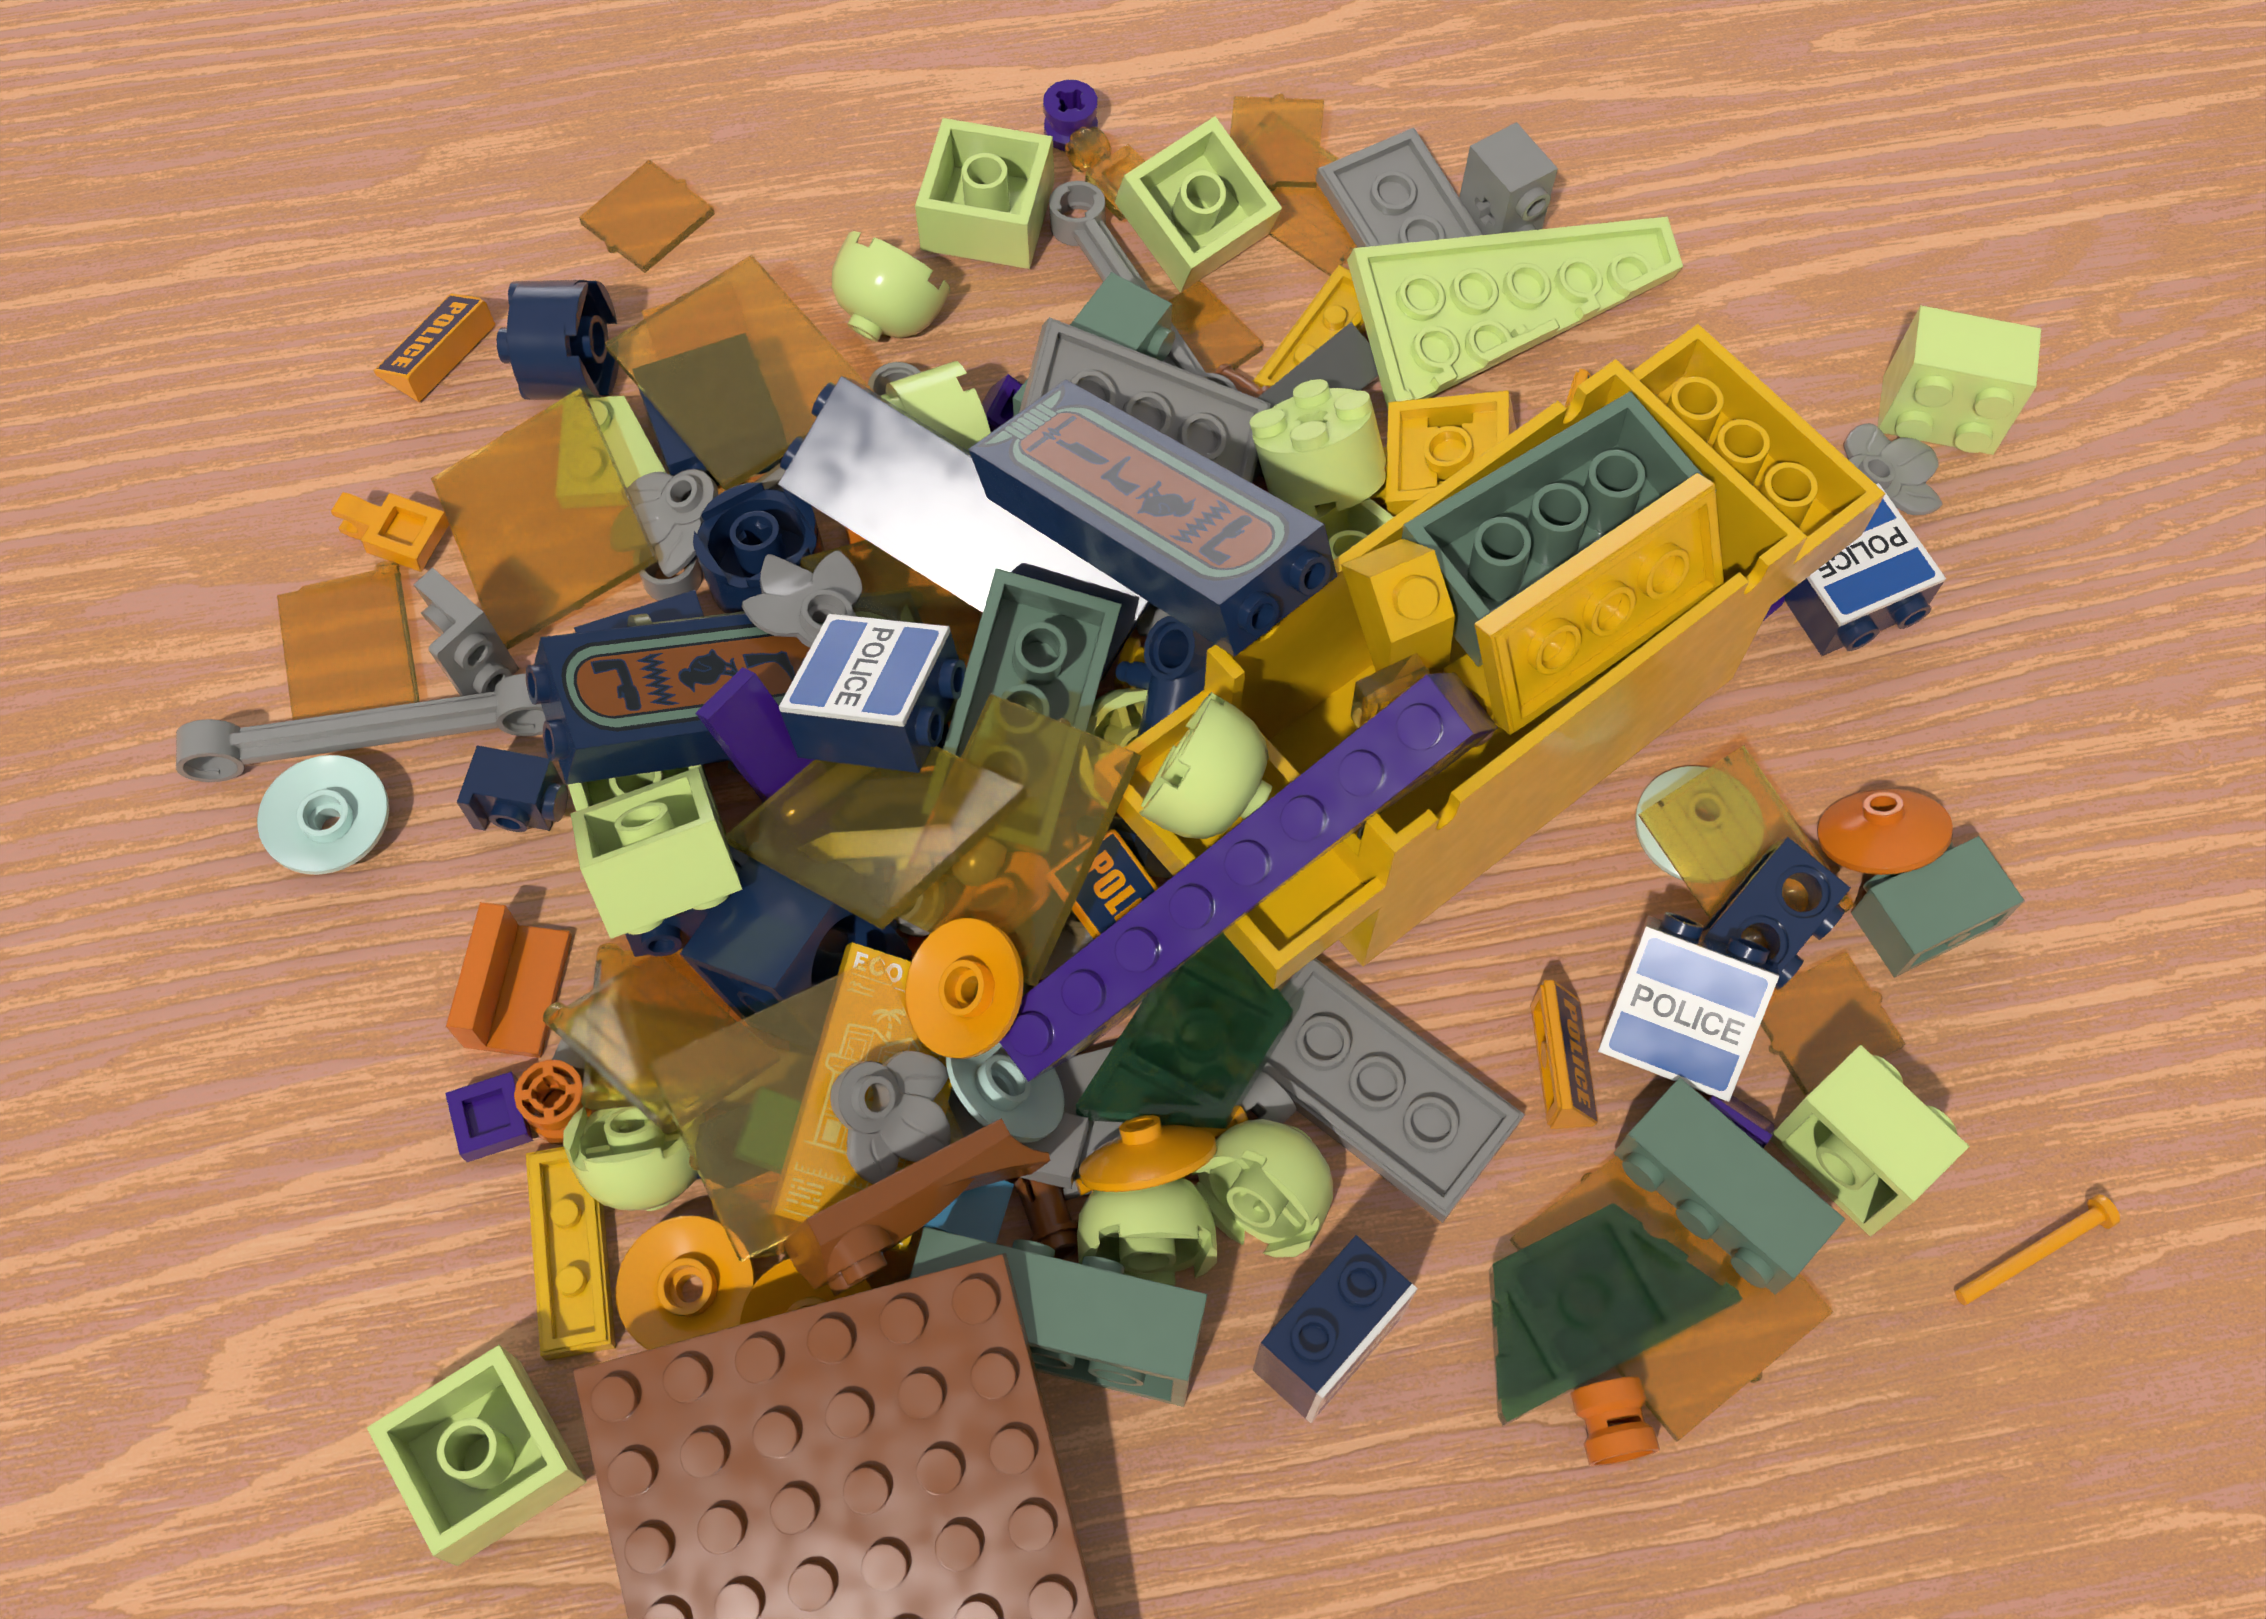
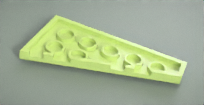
(1475, 301)

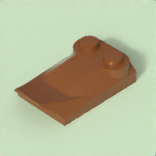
(849, 1238)

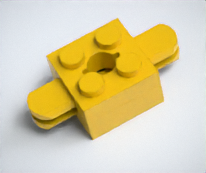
(1436, 439)

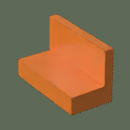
(507, 984)

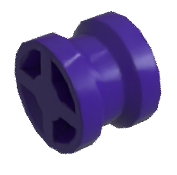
(1067, 108)

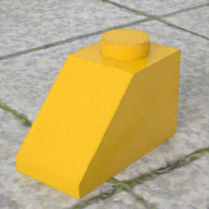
(1402, 604)

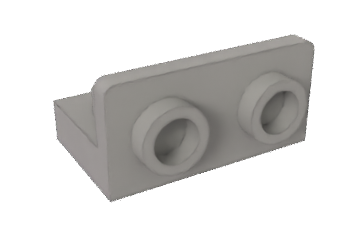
(468, 643)

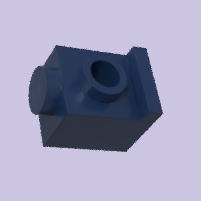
(512, 791)

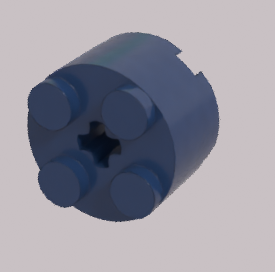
(559, 338)
(742, 530)

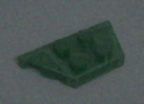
(1192, 1045)
(1590, 1305)

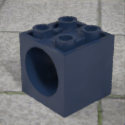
(777, 941)

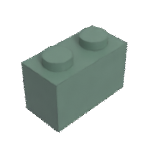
(1936, 907)

